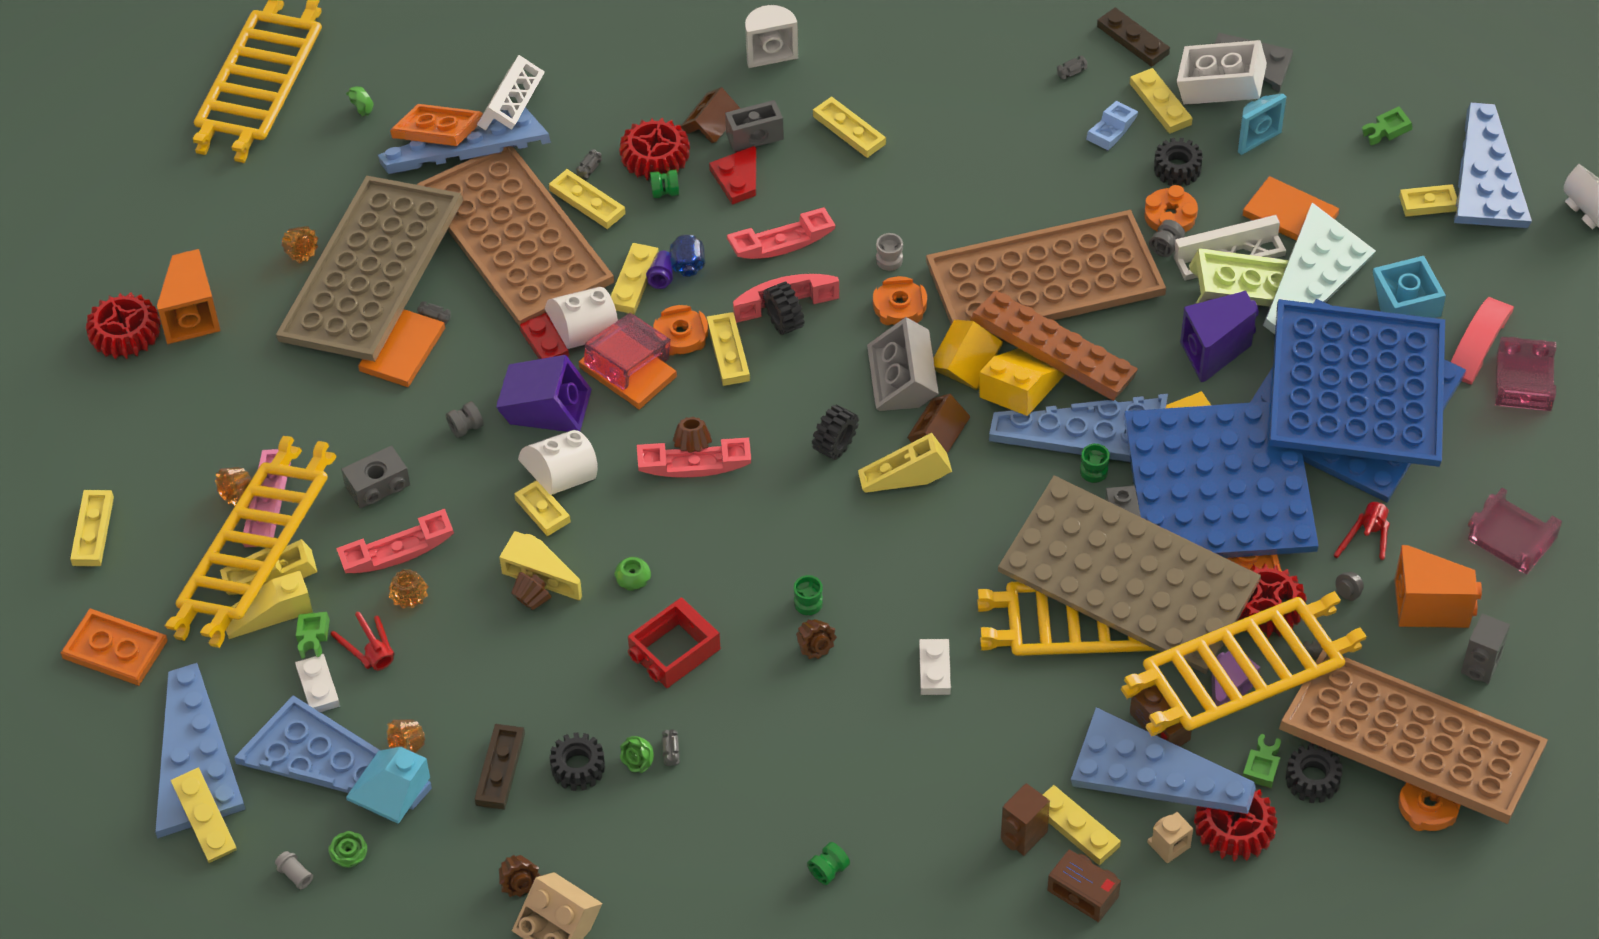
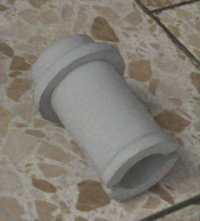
(293, 869)

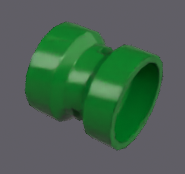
(670, 182)
(1094, 463)
(808, 595)
(828, 863)

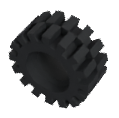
(1180, 151)
(783, 308)
(835, 432)
(582, 775)
(1309, 787)

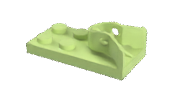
(1232, 273)

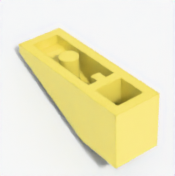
(907, 467)
(532, 556)
(275, 603)

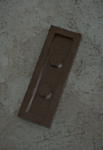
(1133, 37)
(499, 766)

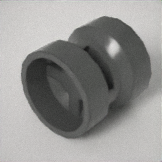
(1164, 240)
(464, 419)

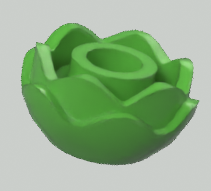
(361, 100)
(632, 580)
(636, 754)
(347, 841)

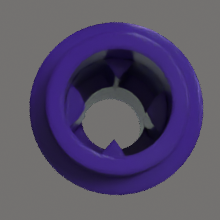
(660, 272)

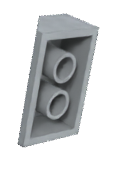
(902, 367)

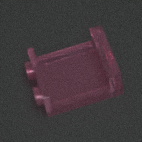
(625, 349)
(1525, 373)
(1512, 532)

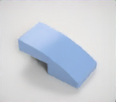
(1113, 125)

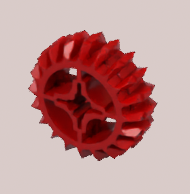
(654, 148)
(123, 325)
(1269, 592)
(1248, 834)

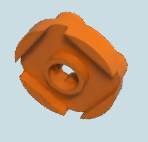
(1171, 198)
(899, 287)
(694, 324)
(1426, 817)

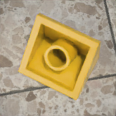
(965, 352)

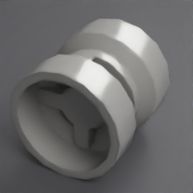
(889, 251)

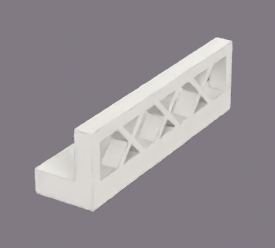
(509, 88)
(1230, 239)

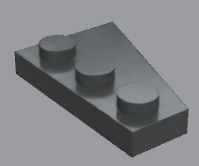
(1277, 59)

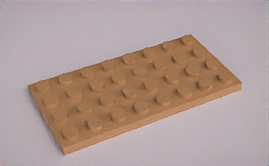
(518, 234)
(1052, 269)
(1416, 737)

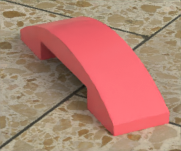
(784, 239)
(817, 286)
(1480, 336)
(710, 461)
(397, 548)

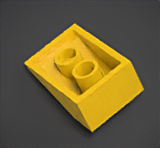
(1017, 381)

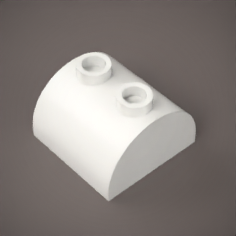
(771, 36)
(1583, 194)
(581, 315)
(560, 461)

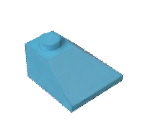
(1261, 121)
(391, 783)

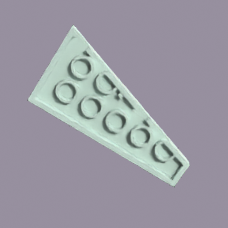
(1320, 262)

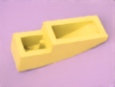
(293, 559)

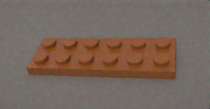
(1054, 345)

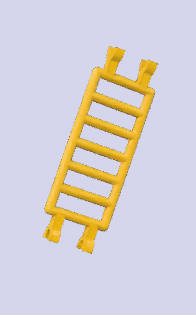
(229, 67)
(1009, 599)
(225, 614)
(1178, 713)

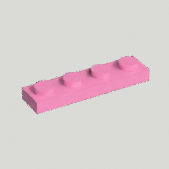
(266, 504)

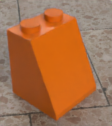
(186, 299)
(1434, 591)

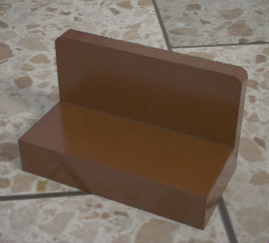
(710, 114)
(943, 419)

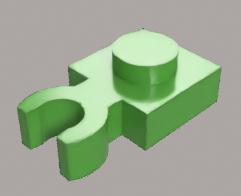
(1388, 124)
(310, 631)
(1263, 763)

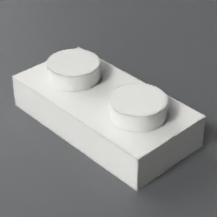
(934, 667)
(317, 683)

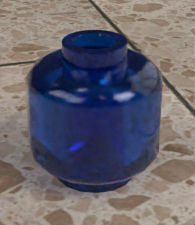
(687, 255)

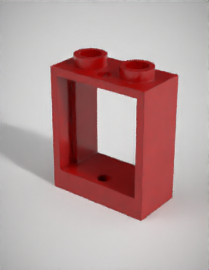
(693, 623)

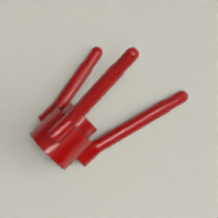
(1373, 520)
(377, 654)

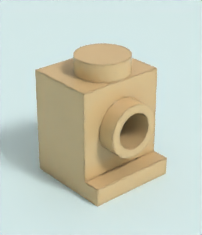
(1167, 833)

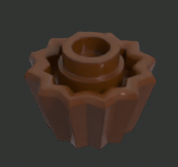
(692, 435)
(530, 590)
(815, 638)
(517, 875)

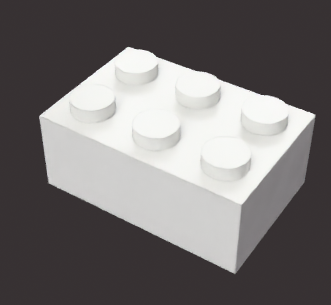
(1221, 72)

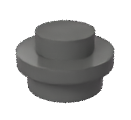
(1349, 585)

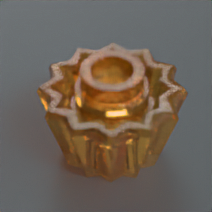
(300, 243)
(232, 483)
(408, 589)
(405, 734)

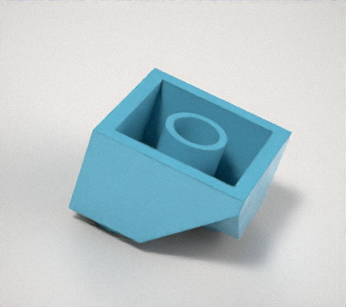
(1409, 288)

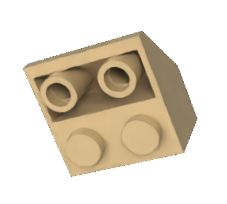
(556, 910)

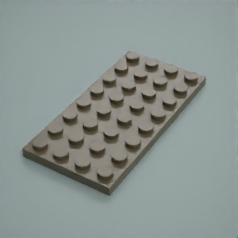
(369, 268)
(1126, 571)

